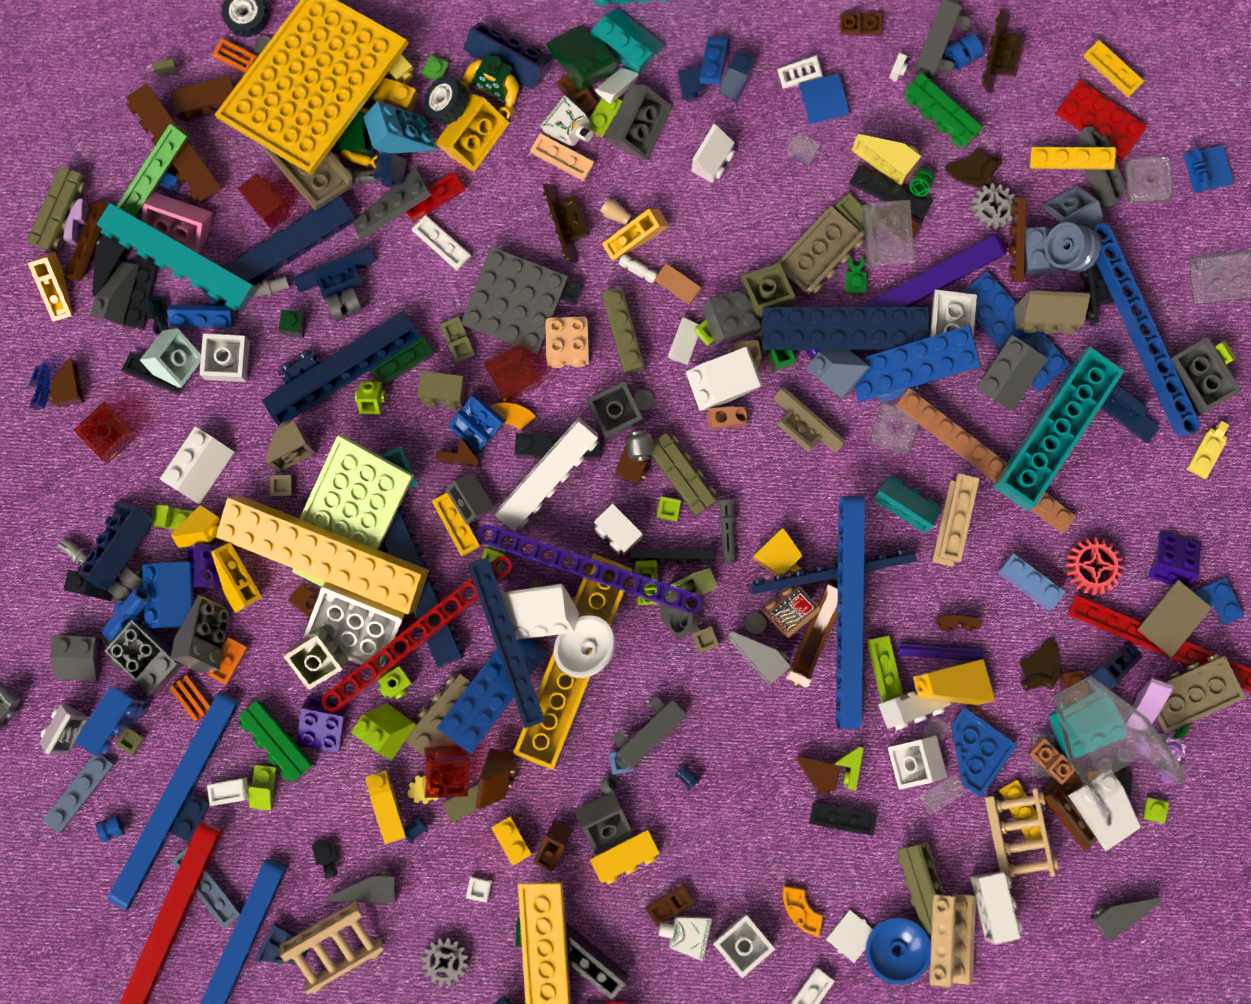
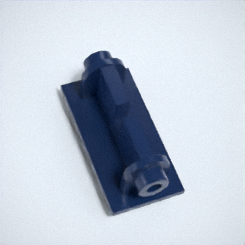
(291, 369)

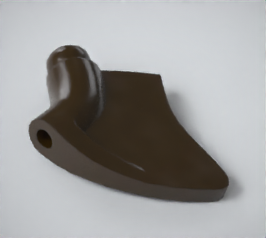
(975, 169)
(1041, 668)

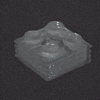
(1158, 170)
(883, 434)

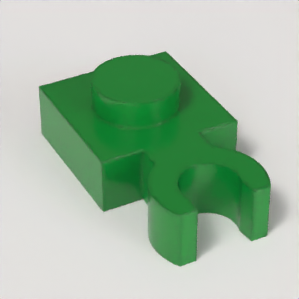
(855, 280)

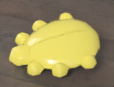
(417, 791)

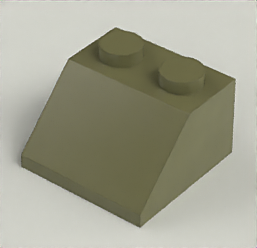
(768, 289)

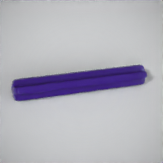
(941, 652)

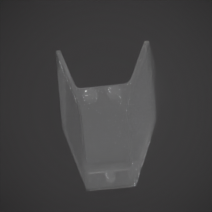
(1106, 736)

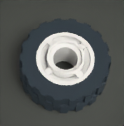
(245, 25)
(445, 100)

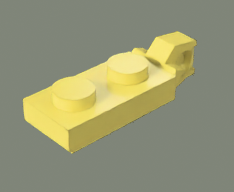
(1208, 451)

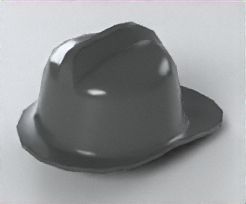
(679, 622)

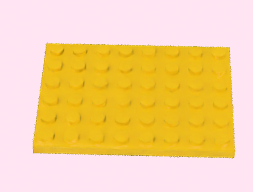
(311, 81)

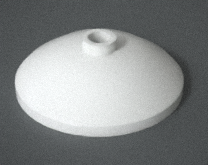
(573, 649)

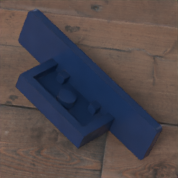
(337, 274)
(1130, 413)

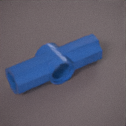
(125, 612)

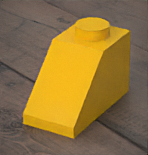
(198, 528)

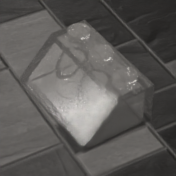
(888, 233)
(1220, 277)

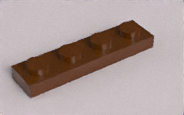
(85, 247)
(1017, 249)

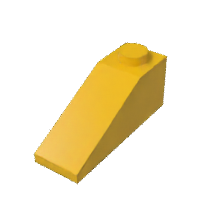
(396, 94)
(636, 233)
(52, 285)
(234, 578)
(385, 806)

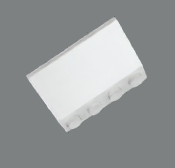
(355, 622)

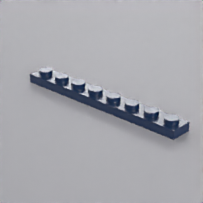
(823, 573)
(506, 642)

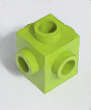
(370, 397)
(402, 683)

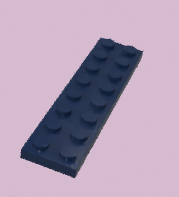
(843, 327)

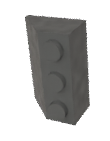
(638, 121)
(1012, 373)
(1204, 376)

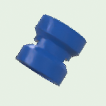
(112, 827)

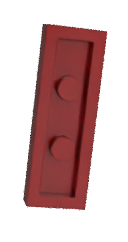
(440, 192)

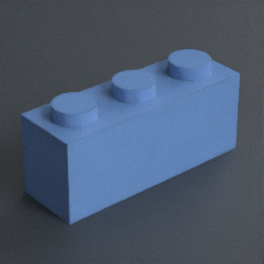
(1030, 582)

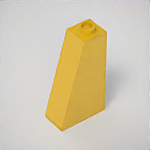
(957, 684)

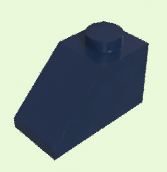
(737, 75)
(690, 84)

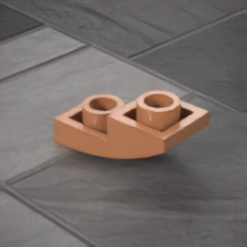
(678, 284)
(1051, 760)

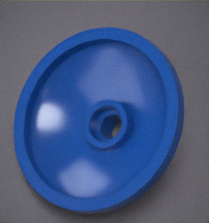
(902, 966)

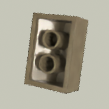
(1051, 312)
(288, 447)

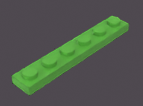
(153, 170)

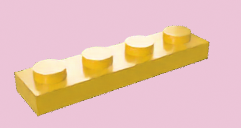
(1073, 158)

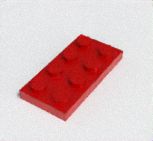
(1089, 108)

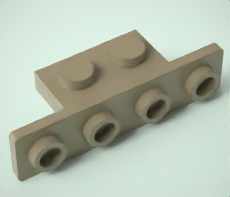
(804, 425)

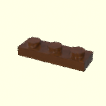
(1070, 817)

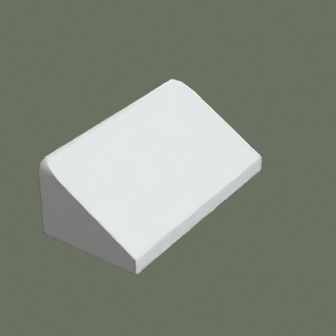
(617, 84)
(684, 342)

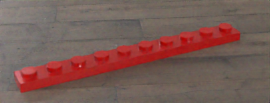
(1126, 628)

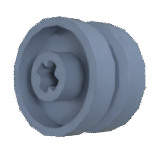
(1072, 247)

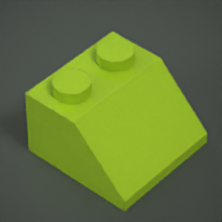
(383, 730)

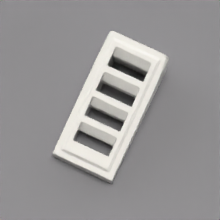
(798, 66)

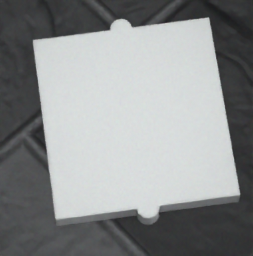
(850, 936)

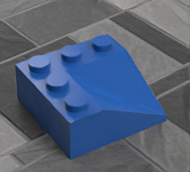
(111, 716)

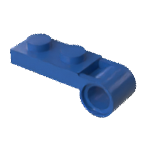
(714, 60)

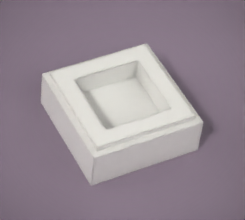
(478, 889)

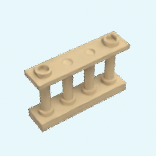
(955, 520)
(1004, 849)
(330, 928)
(952, 940)

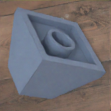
(1075, 207)
(838, 370)

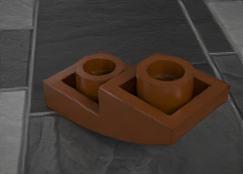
(861, 25)
(951, 622)

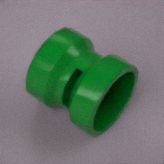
(922, 182)

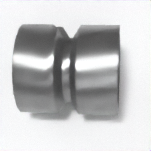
(341, 311)

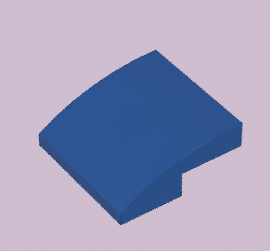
(823, 98)
(476, 423)

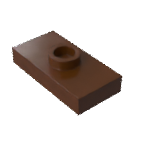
(304, 600)

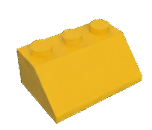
(473, 133)

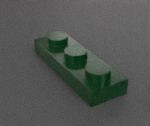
(402, 361)

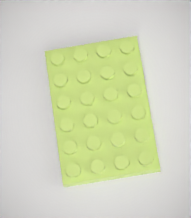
(356, 493)

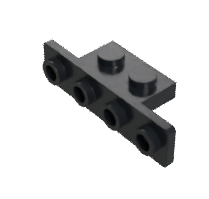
(1098, 291)

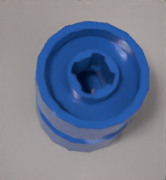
(964, 51)

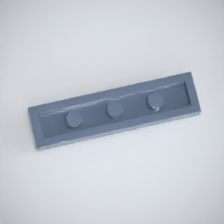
(78, 793)
(213, 896)

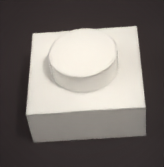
(899, 67)

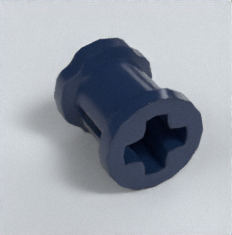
(688, 777)
(415, 829)

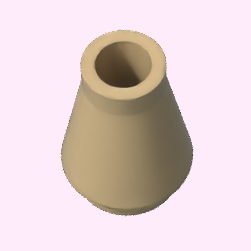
(615, 211)

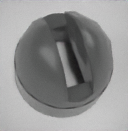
(609, 785)

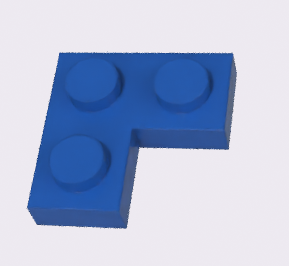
(1222, 599)

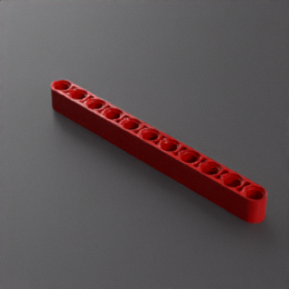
(407, 637)
(172, 914)

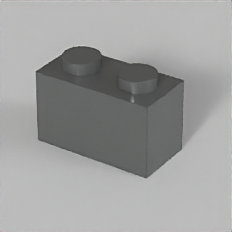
(469, 498)

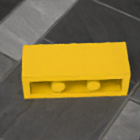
(625, 857)

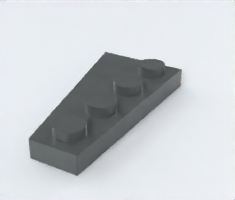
(392, 204)

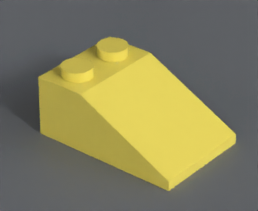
(889, 157)

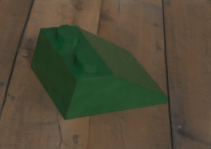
(582, 57)

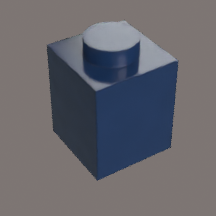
(389, 169)

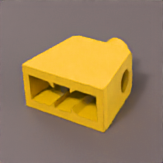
(779, 554)

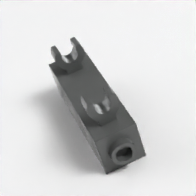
(937, 39)
(647, 738)

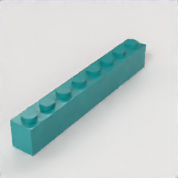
(176, 257)

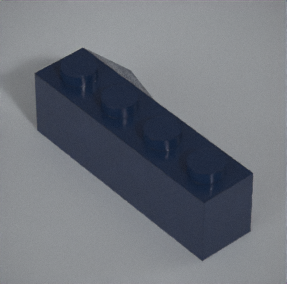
(527, 63)
(115, 545)

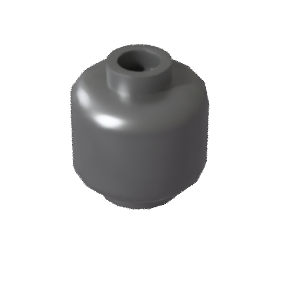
(639, 445)

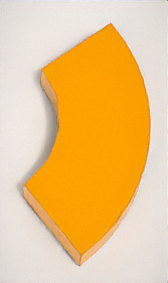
(514, 414)
(800, 912)

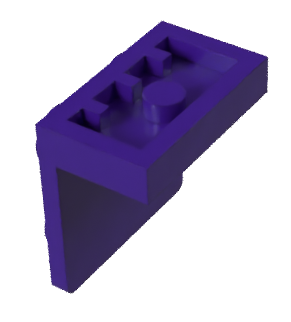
(1176, 560)
(203, 565)
(319, 726)

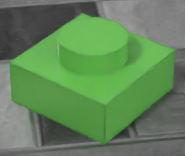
(435, 68)

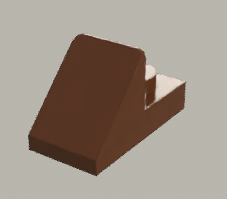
(463, 457)

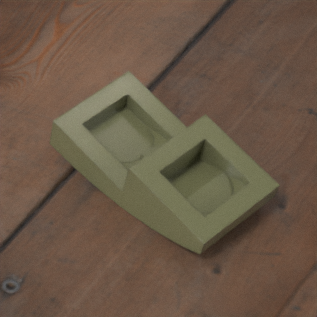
(457, 339)

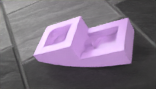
(77, 217)

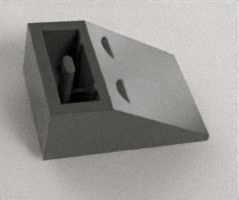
(202, 636)
(144, 657)

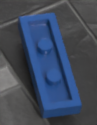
(200, 316)

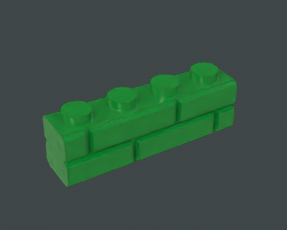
(942, 110)
(276, 741)

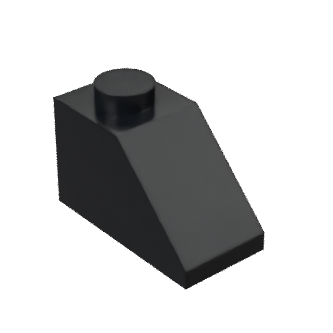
(77, 584)

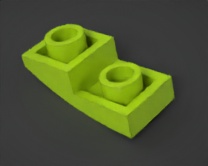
(649, 570)

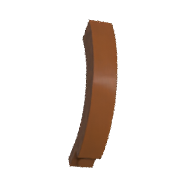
(814, 638)

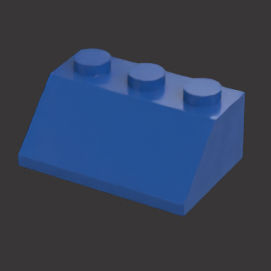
(170, 594)

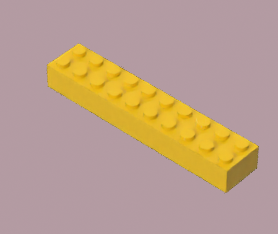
(322, 553)
(560, 693)

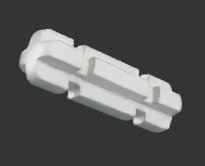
(638, 268)

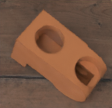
(726, 417)

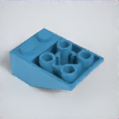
(398, 130)

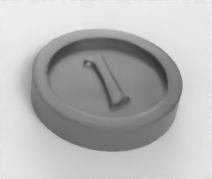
(260, 43)
(643, 400)
(755, 623)

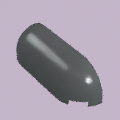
(1105, 184)

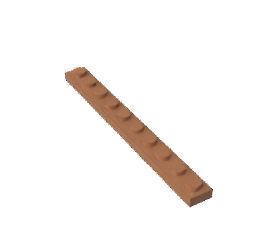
(975, 453)

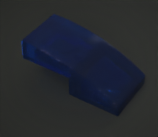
(40, 381)

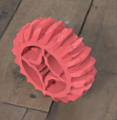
(1094, 558)

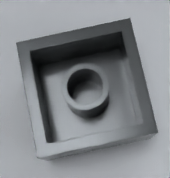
(730, 317)
(615, 411)

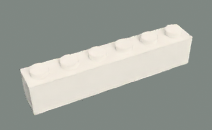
(546, 474)

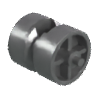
(129, 580)

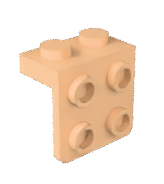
(567, 342)

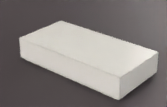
(228, 791)

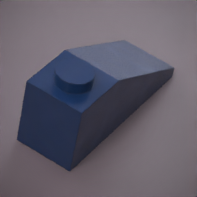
(1116, 666)

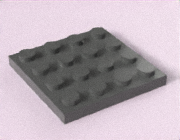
(514, 300)

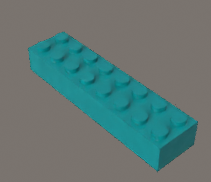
(1058, 429)

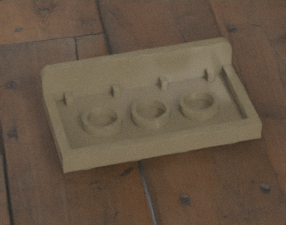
(323, 185)
(821, 251)
(1199, 692)
(425, 732)

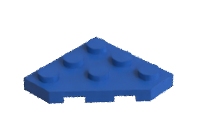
(979, 751)

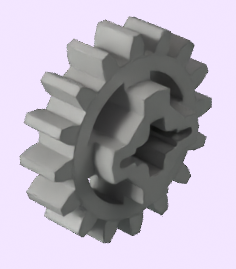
(994, 197)
(438, 953)

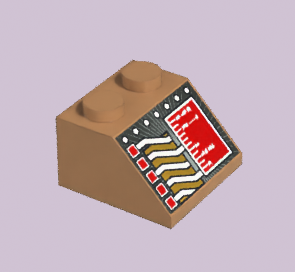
(790, 610)

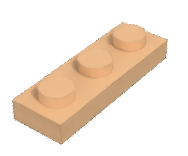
(562, 157)

